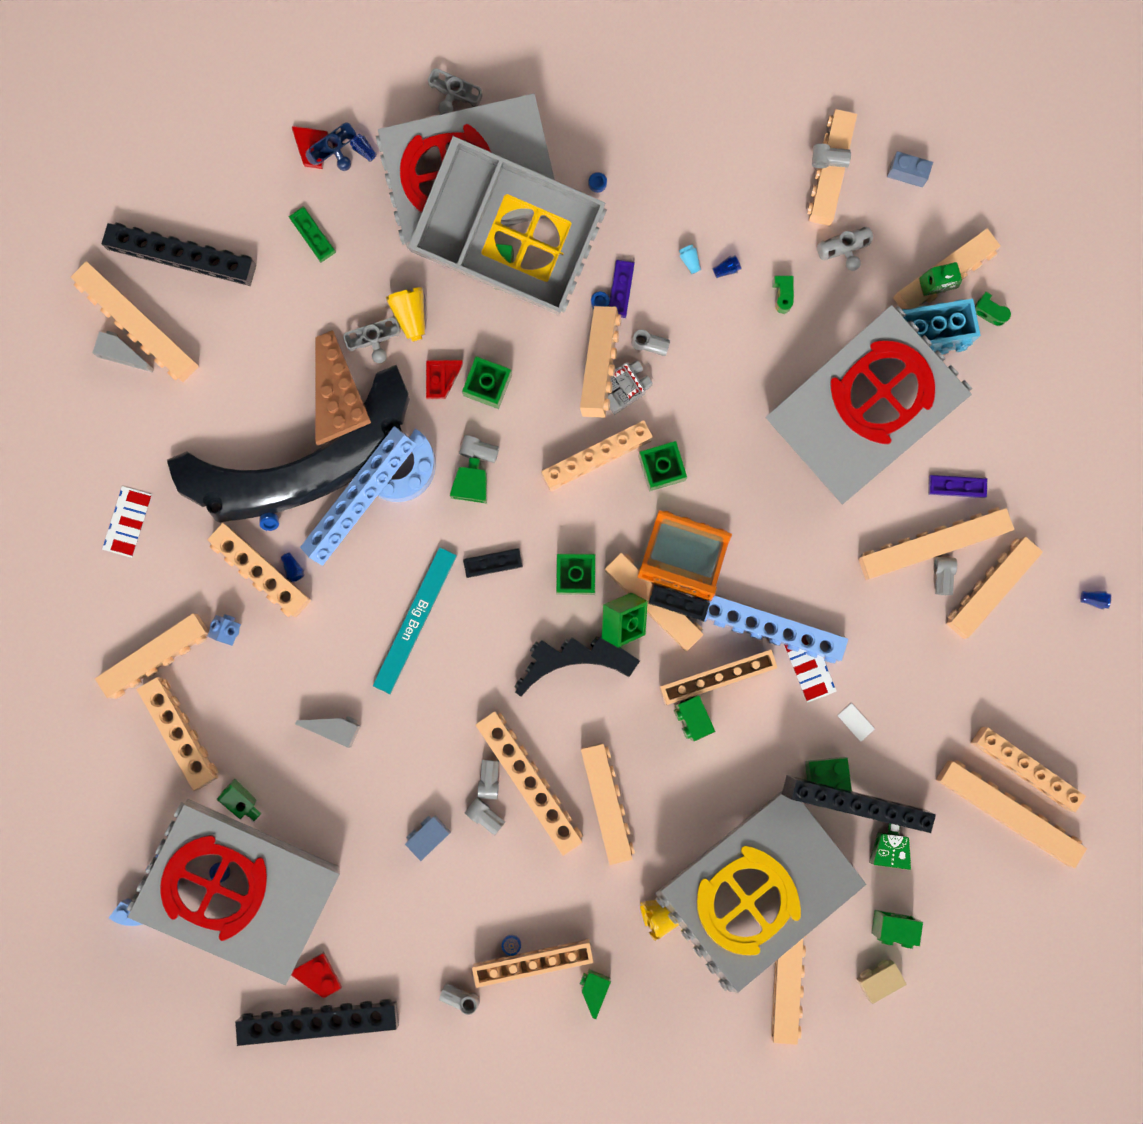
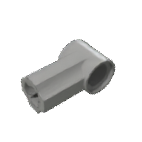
(825, 156)
(652, 343)
(474, 448)
(945, 569)
(488, 784)
(481, 813)
(456, 998)

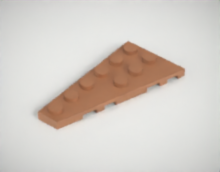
(336, 395)

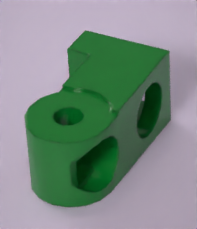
(785, 293)
(991, 311)

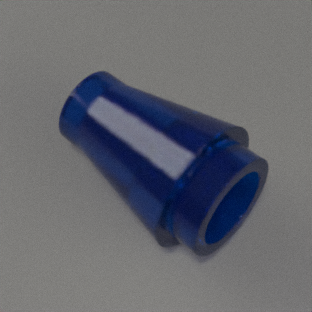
(363, 147)
(727, 267)
(292, 568)
(1098, 599)

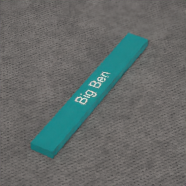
(414, 620)

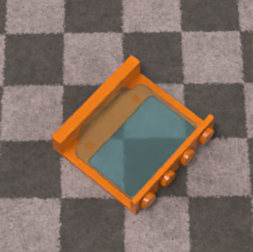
(684, 555)

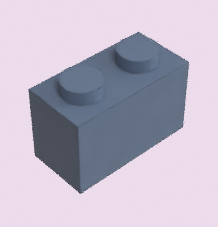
(910, 169)
(427, 838)

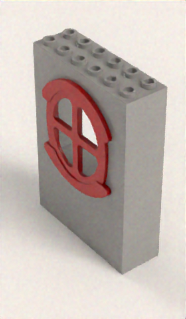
(503, 128)
(835, 436)
(274, 916)

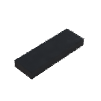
(492, 563)
(679, 603)

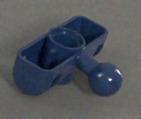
(323, 150)

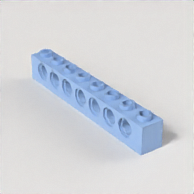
(358, 496)
(836, 643)

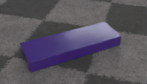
(621, 286)
(957, 486)

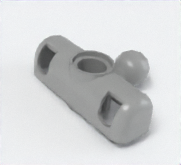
(463, 94)
(855, 240)
(362, 339)

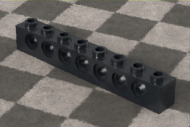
(117, 232)
(858, 804)
(248, 1035)

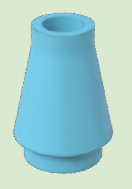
(690, 258)

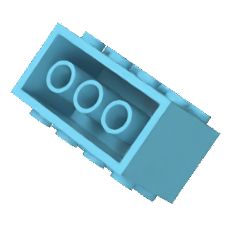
(946, 325)

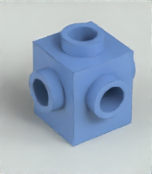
(224, 629)

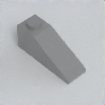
(112, 348)
(338, 730)

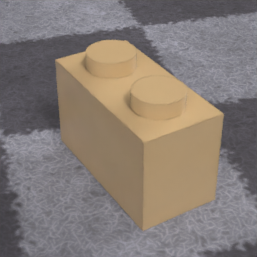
(881, 981)

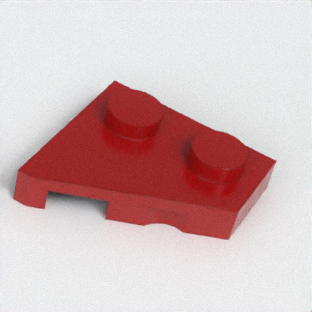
(305, 139)
(441, 377)
(318, 976)

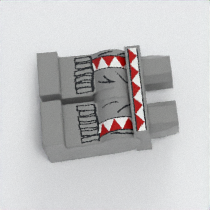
(627, 387)

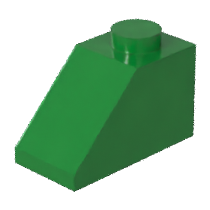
(594, 990)

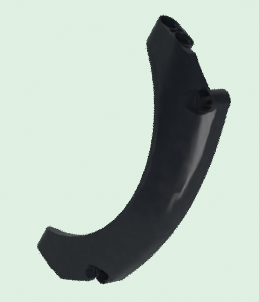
(280, 488)

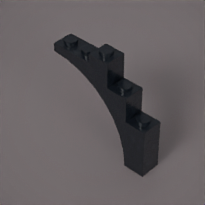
(575, 653)

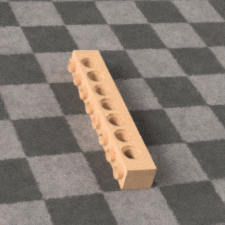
(563, 843)

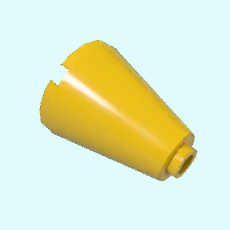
(409, 312)
(656, 919)

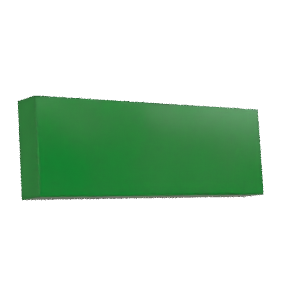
(312, 234)

